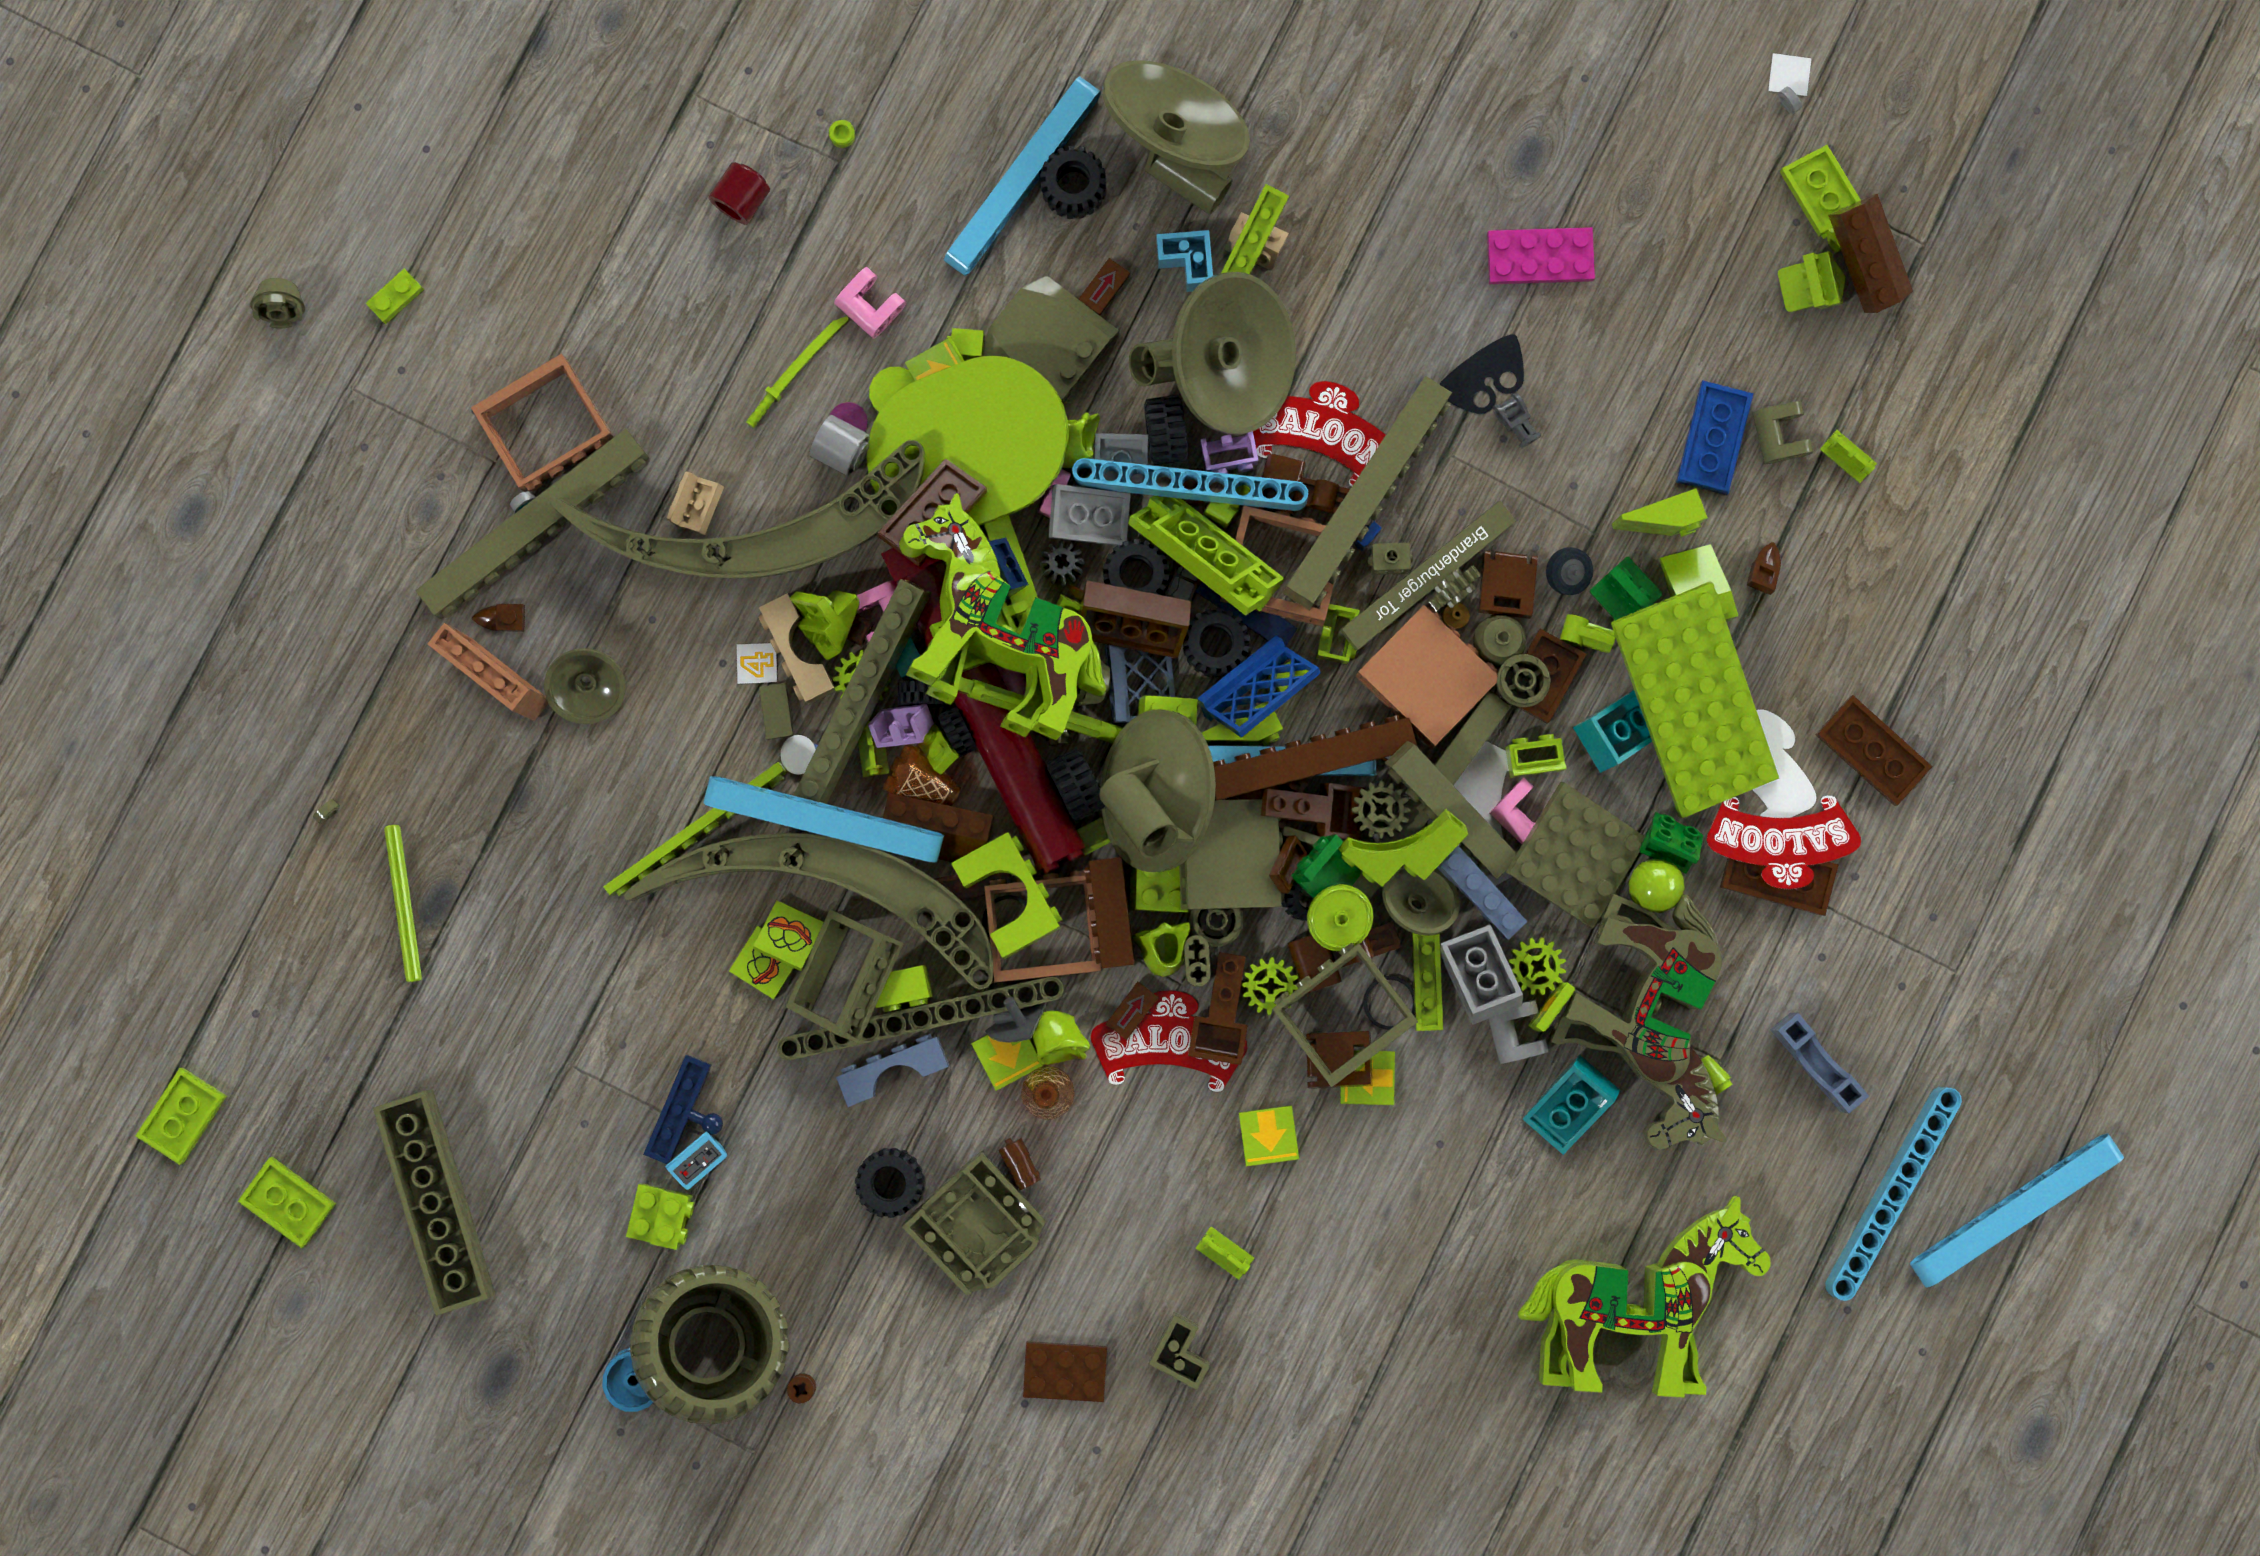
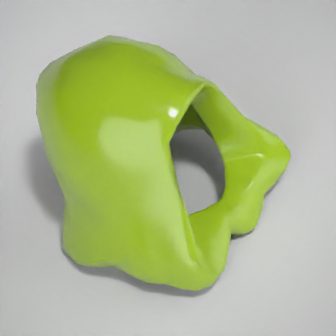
(1081, 439)
(1163, 947)
(1059, 1038)

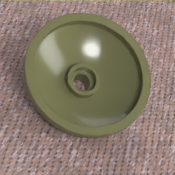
(581, 700)
(1434, 897)

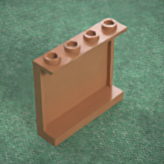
(1428, 675)

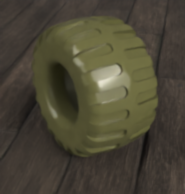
(759, 1336)

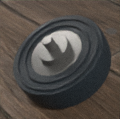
(1569, 571)

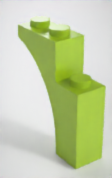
(1418, 852)

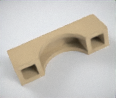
(782, 620)

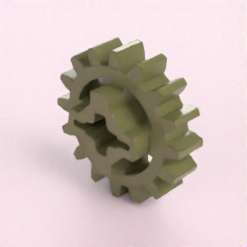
(1454, 588)
(1390, 820)

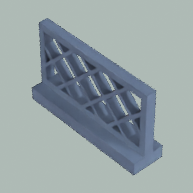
(1119, 690)

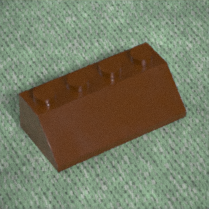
(1871, 254)
(1135, 618)
(961, 828)
(1111, 913)

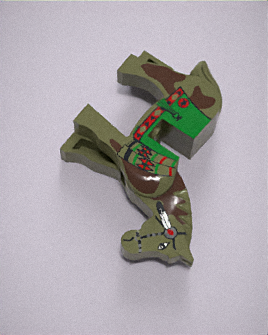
(1681, 970)

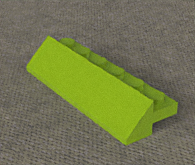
(1207, 552)

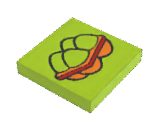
(788, 935)
(759, 969)

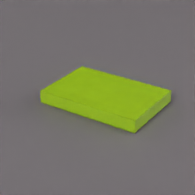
(181, 1116)
(286, 1202)

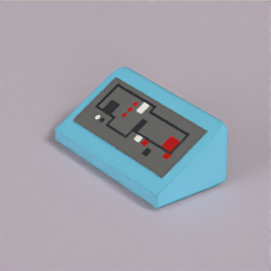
(696, 1160)

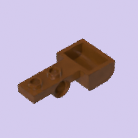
(1322, 494)
(1329, 809)
(1309, 954)
(1218, 1035)

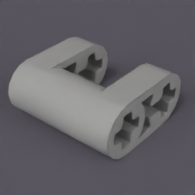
(1506, 1038)

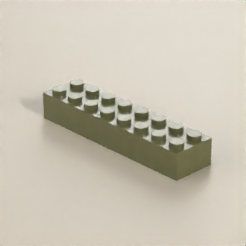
(434, 1202)

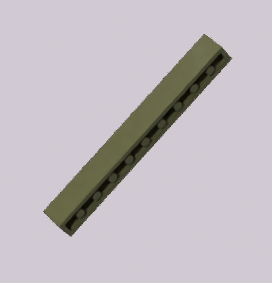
(1367, 493)
(531, 525)
(863, 692)

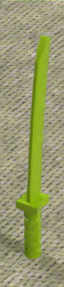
(774, 392)

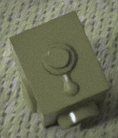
(1381, 564)

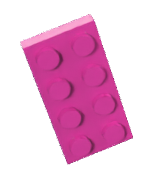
(1540, 255)

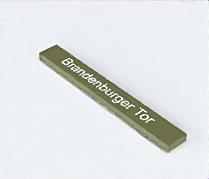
(1427, 575)

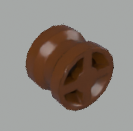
(804, 1383)

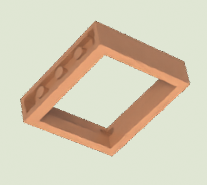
(519, 390)
(1306, 525)
(488, 672)
(1049, 881)

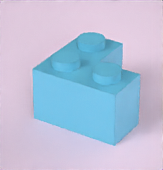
(1188, 251)

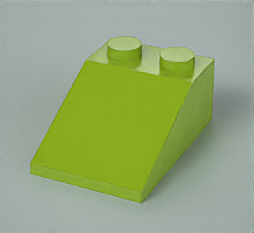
(1667, 517)
(1695, 568)
(1265, 732)

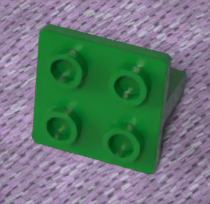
(1625, 590)
(1672, 842)

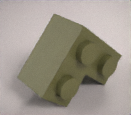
(1172, 1352)

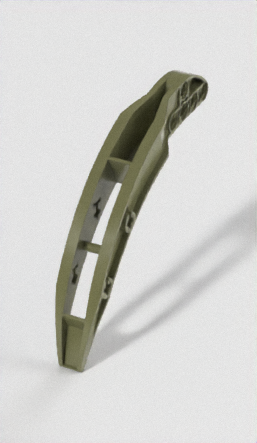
(772, 551)
(850, 865)

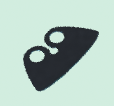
(1491, 361)

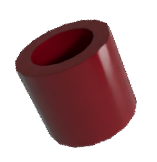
(739, 192)

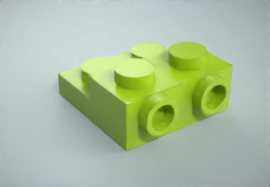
(660, 1216)

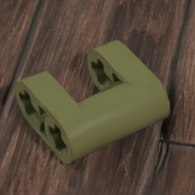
(1771, 436)
(1204, 968)

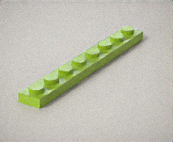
(686, 837)

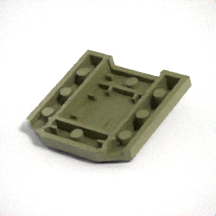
(1050, 333)
(976, 1226)

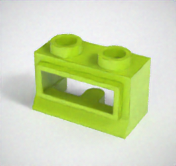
(1328, 631)
(1535, 767)

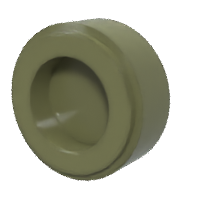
(326, 811)

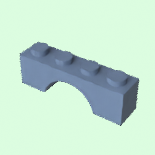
(1483, 893)
(1824, 1071)
(861, 1082)

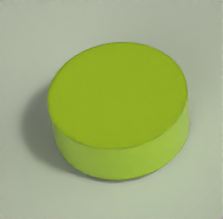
(842, 133)

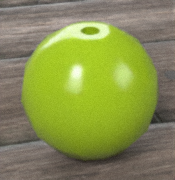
(1656, 885)

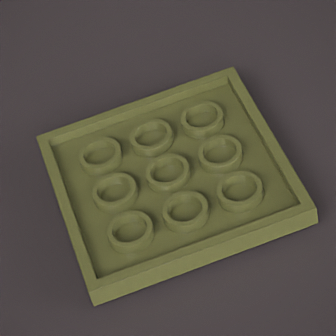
(1576, 855)

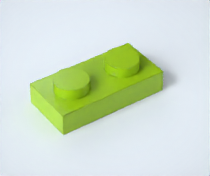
(394, 296)
(938, 749)

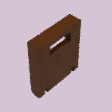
(1508, 578)
(1335, 1050)

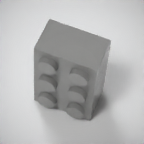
(1481, 974)

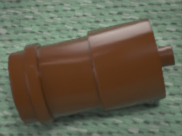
(1019, 1163)

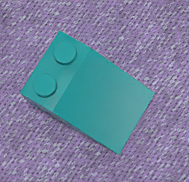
(1614, 732)
(1571, 1104)

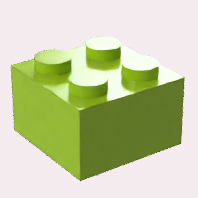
(906, 986)

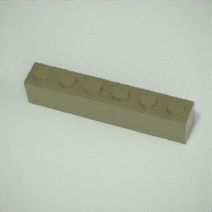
(1436, 793)

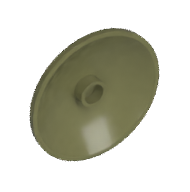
(1185, 125)
(1226, 354)
(1158, 790)

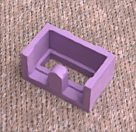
(1226, 444)
(901, 725)

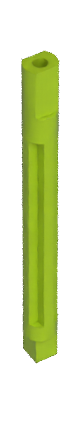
(1010, 700)

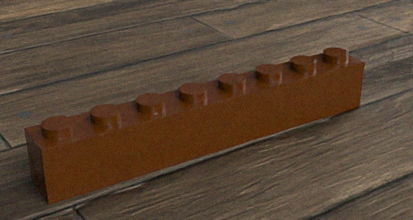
(1312, 758)

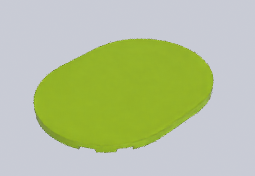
(985, 418)

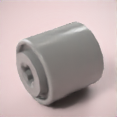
(840, 445)

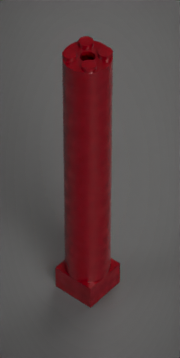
(1007, 755)

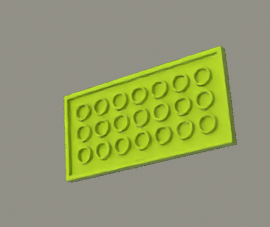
(1695, 699)

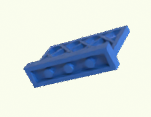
(1248, 677)

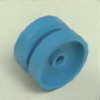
(619, 1389)

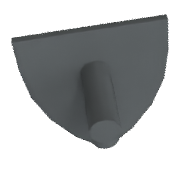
(1015, 1023)

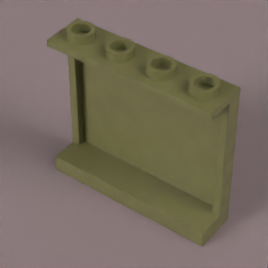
(1233, 860)

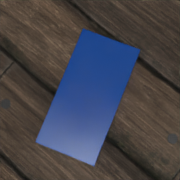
(1714, 437)

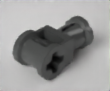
(1516, 419)

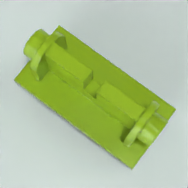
(1848, 456)
(873, 759)
(1225, 1253)

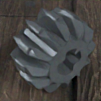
(1071, 559)

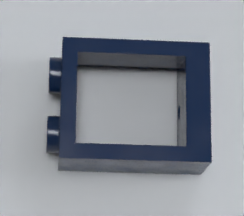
(1013, 574)

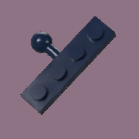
(679, 1110)

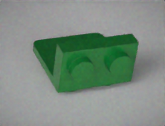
(1324, 867)

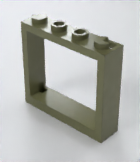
(1308, 984)
(867, 985)

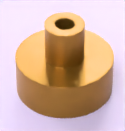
(1449, 617)

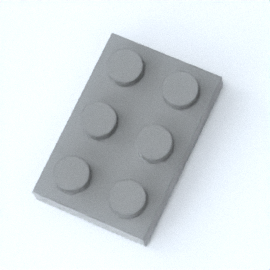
(1089, 515)

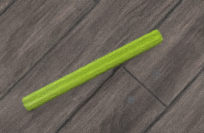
(403, 903)

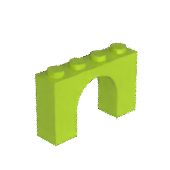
(1004, 856)

